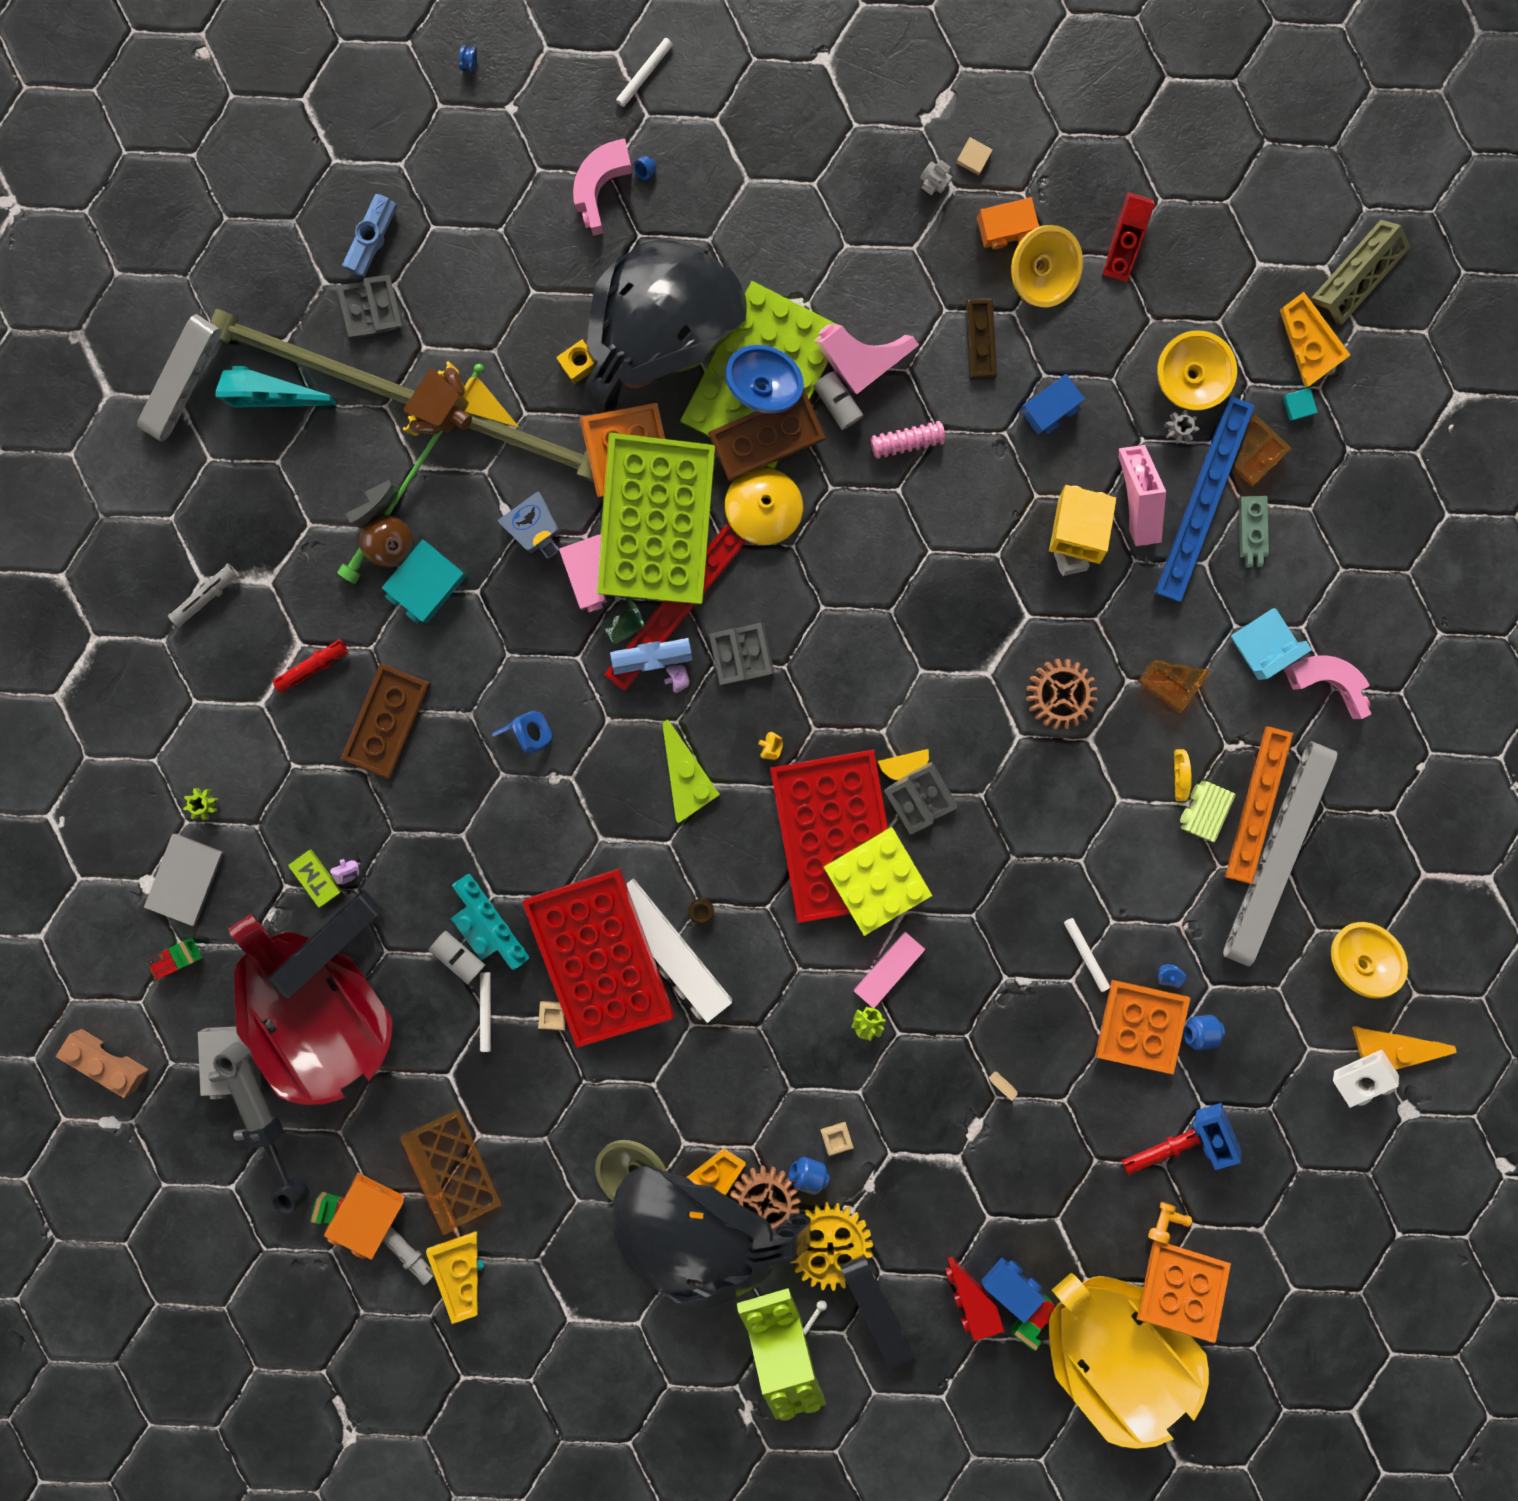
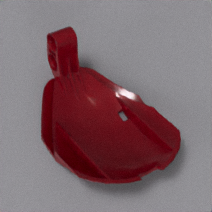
(321, 1034)

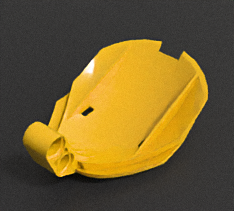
(1136, 1374)

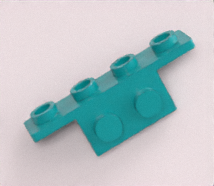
(484, 926)

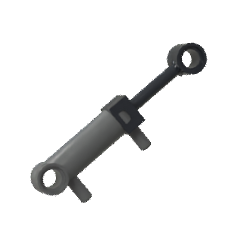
(261, 1127)

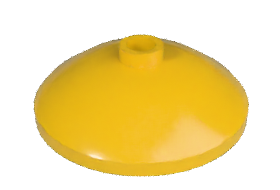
(1058, 270)
(1208, 358)
(761, 522)
(1379, 955)

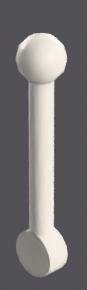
(821, 1306)

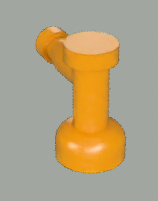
(1167, 1214)

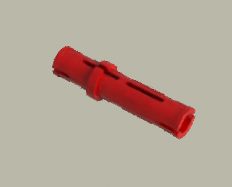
(315, 663)
(1160, 1152)

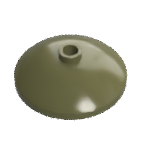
(621, 1159)

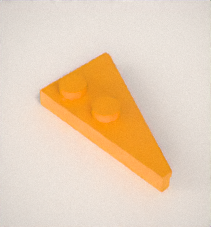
(1399, 1049)

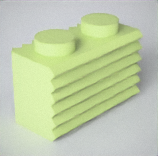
(1207, 810)

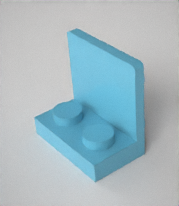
(1268, 645)

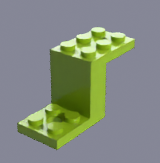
(781, 1354)

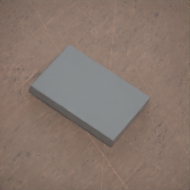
(183, 879)

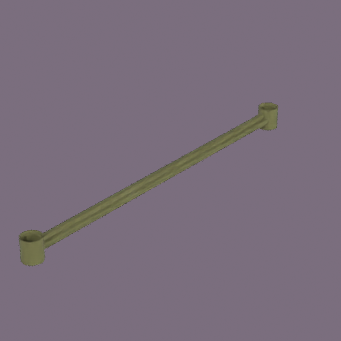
(230, 329)

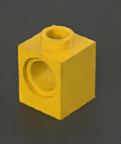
(567, 358)

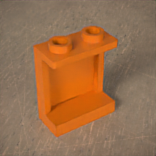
(364, 1216)

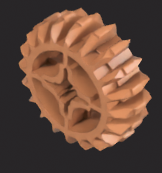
(1069, 702)
(774, 1204)

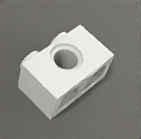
(1374, 1066)

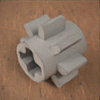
(936, 177)
(1175, 431)

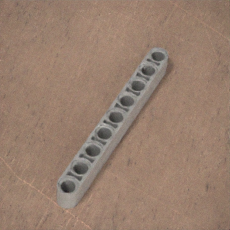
(1280, 853)

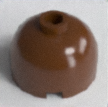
(377, 535)

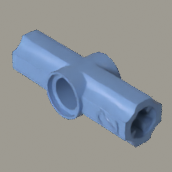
(376, 219)
(651, 656)

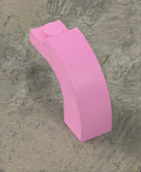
(599, 167)
(1336, 672)

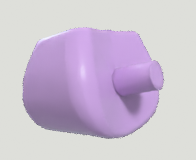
(678, 677)
(345, 872)

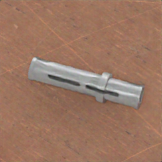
(211, 588)
(408, 1256)

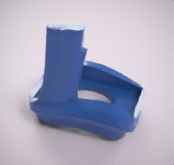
(519, 726)

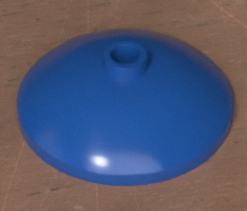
(764, 379)

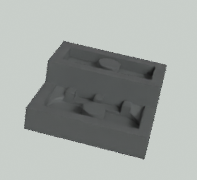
(369, 307)
(379, 498)
(741, 653)
(921, 798)

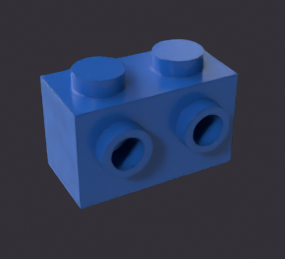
(1052, 404)
(1218, 1136)
(1013, 1289)

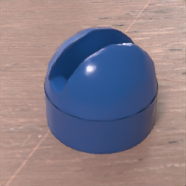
(644, 167)

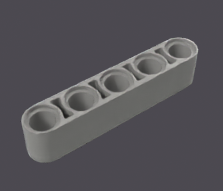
(179, 377)

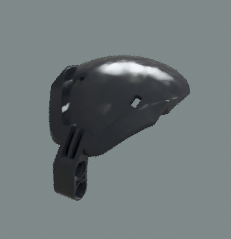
(637, 333)
(693, 1257)

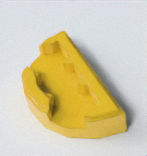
(903, 765)
(1182, 775)

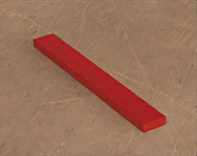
(670, 613)

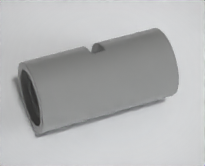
(838, 400)
(456, 957)

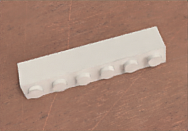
(678, 959)

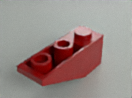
(1128, 236)
(979, 1307)

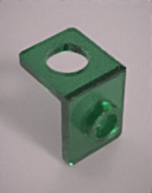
(625, 624)

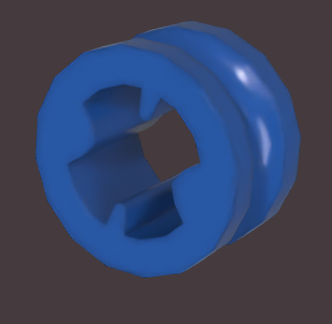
(467, 58)

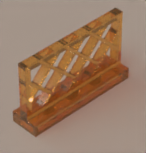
(428, 1178)

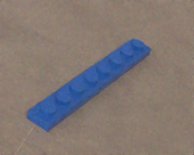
(1204, 499)

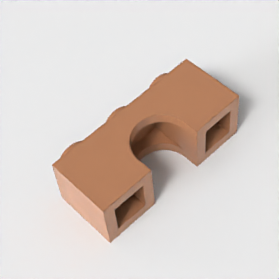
(85, 1054)

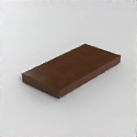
(765, 438)
(385, 721)

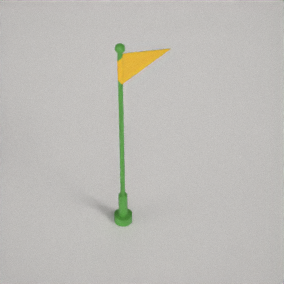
(481, 404)

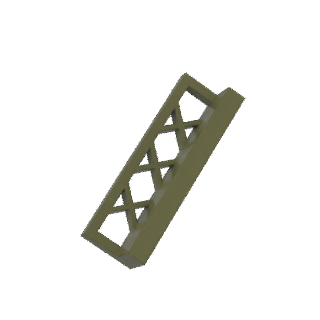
(1361, 266)

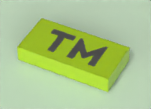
(315, 878)

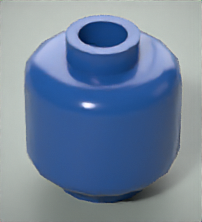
(1203, 1032)
(808, 1176)

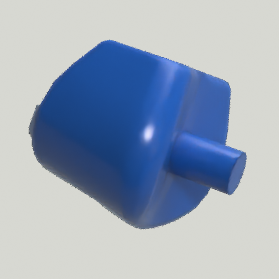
(1171, 976)

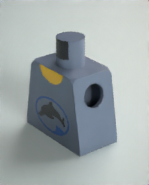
(533, 525)

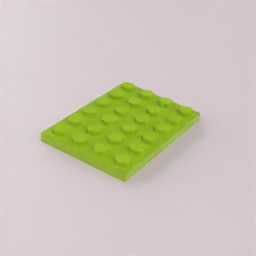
(768, 322)
(655, 519)

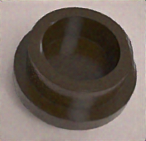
(701, 911)

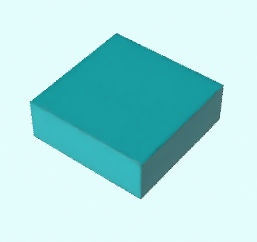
(1299, 404)

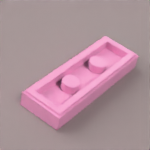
(889, 969)

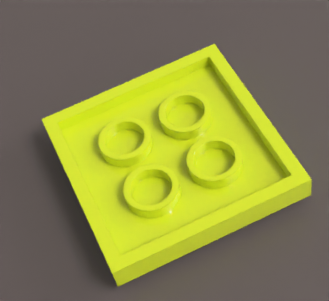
(878, 881)

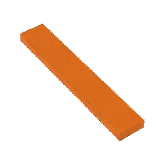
(1258, 805)

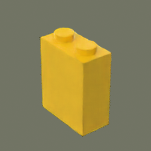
(1082, 524)

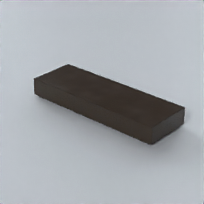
(981, 338)

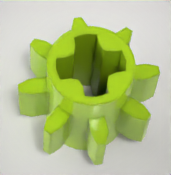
(194, 807)
(868, 1023)

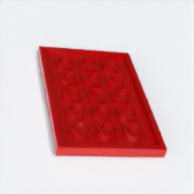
(823, 814)
(598, 958)

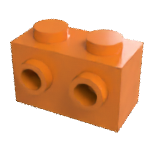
(1007, 222)

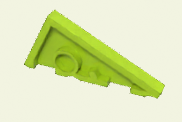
(688, 781)

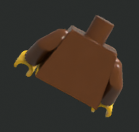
(438, 403)

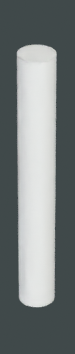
(644, 72)
(1087, 954)
(485, 1011)

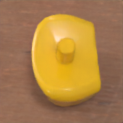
(772, 746)

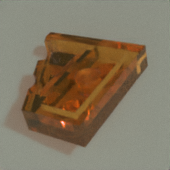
(1259, 451)
(1172, 683)

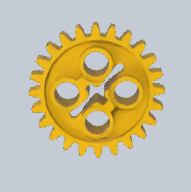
(829, 1222)

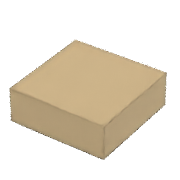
(974, 156)
(551, 1016)
(1003, 1085)
(837, 1138)

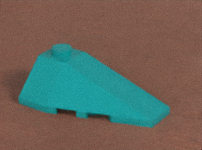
(252, 389)

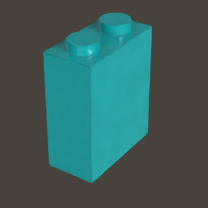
(423, 582)

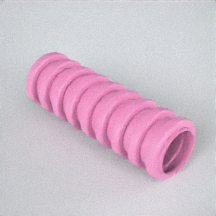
(908, 439)

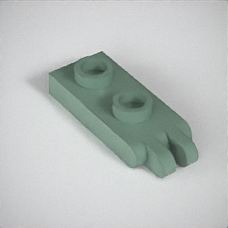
(1253, 529)

